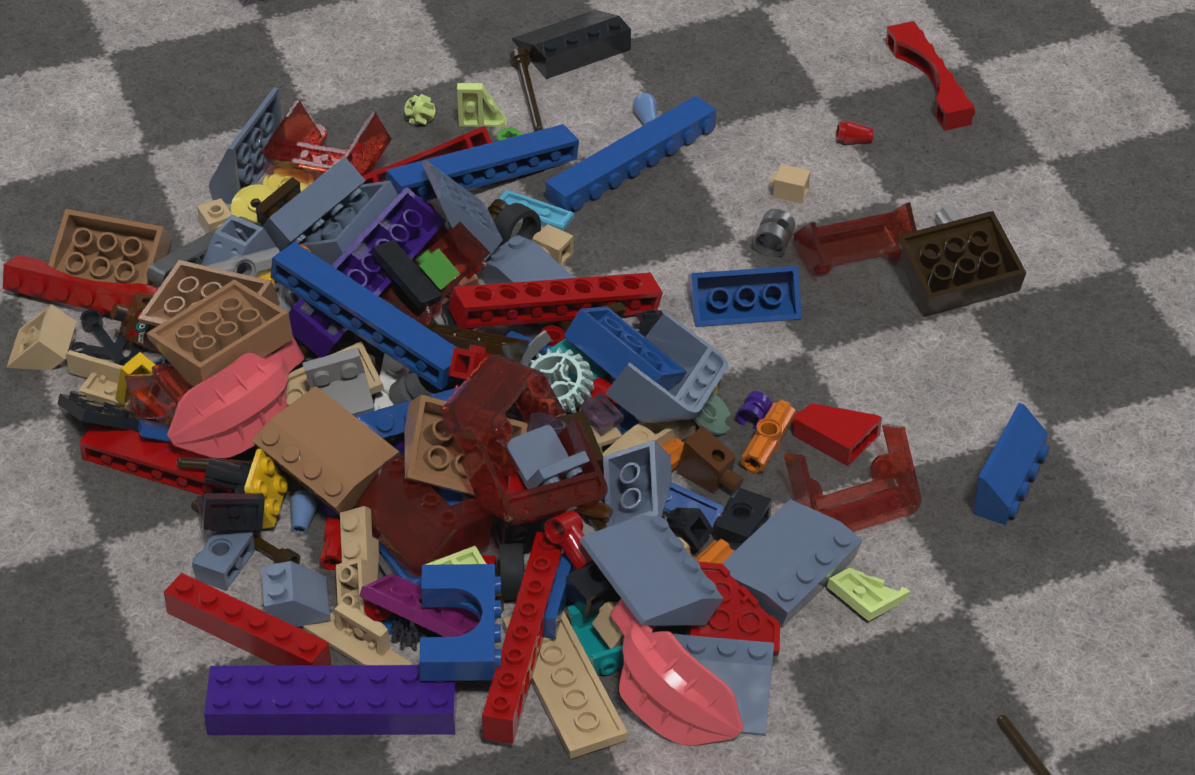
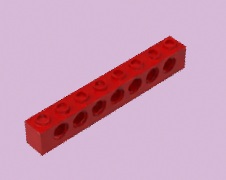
(550, 299)
(521, 644)

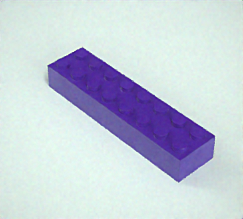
(404, 220)
(328, 701)

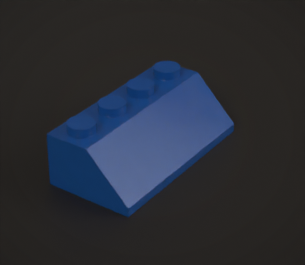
(745, 296)
(615, 343)
(1011, 467)

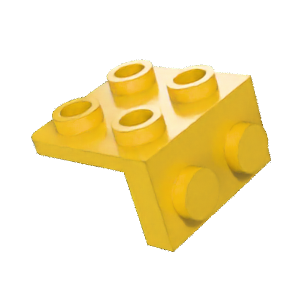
(267, 479)

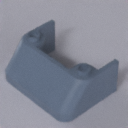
(685, 399)

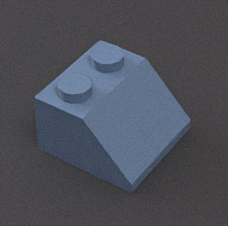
(295, 594)

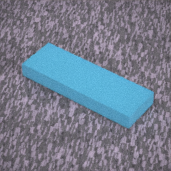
(548, 213)

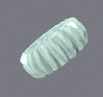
(556, 369)

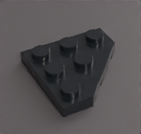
(99, 413)

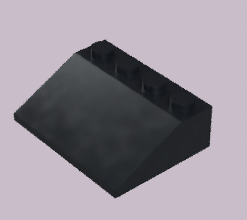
(576, 42)

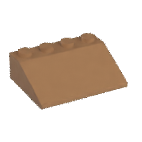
(107, 248)
(193, 282)
(220, 331)
(325, 449)
(431, 449)

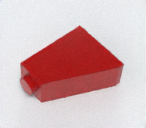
(836, 431)

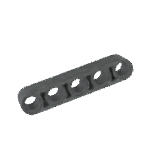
(192, 252)

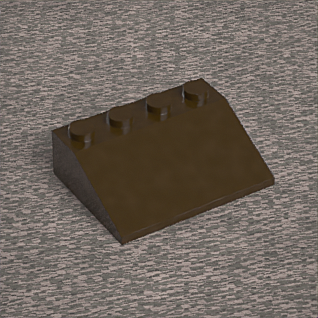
(960, 263)

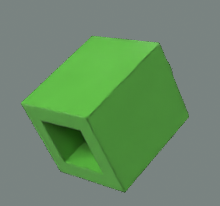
(437, 268)

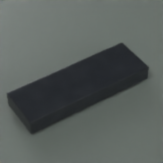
(406, 274)

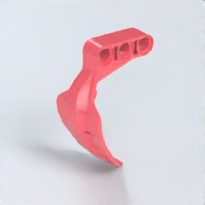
(234, 404)
(671, 687)

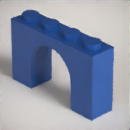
(471, 654)

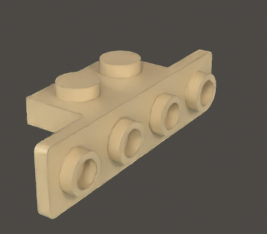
(101, 377)
(357, 637)

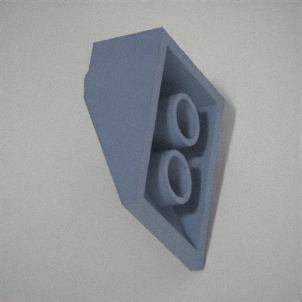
(521, 262)
(637, 481)

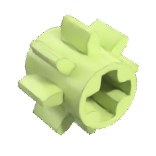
(419, 109)

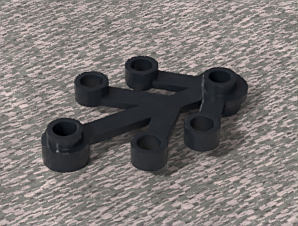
(92, 322)

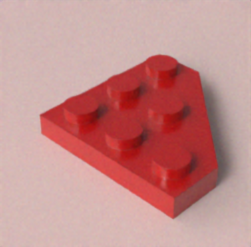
(739, 612)

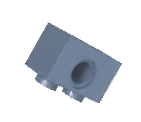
(223, 558)

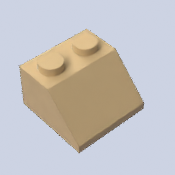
(43, 341)

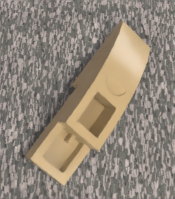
(646, 432)
(359, 556)

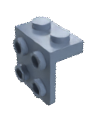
(543, 458)

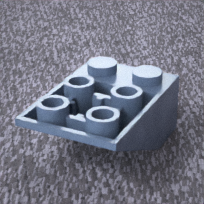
(236, 238)

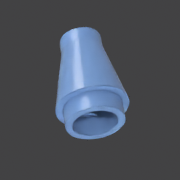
(645, 107)
(302, 507)

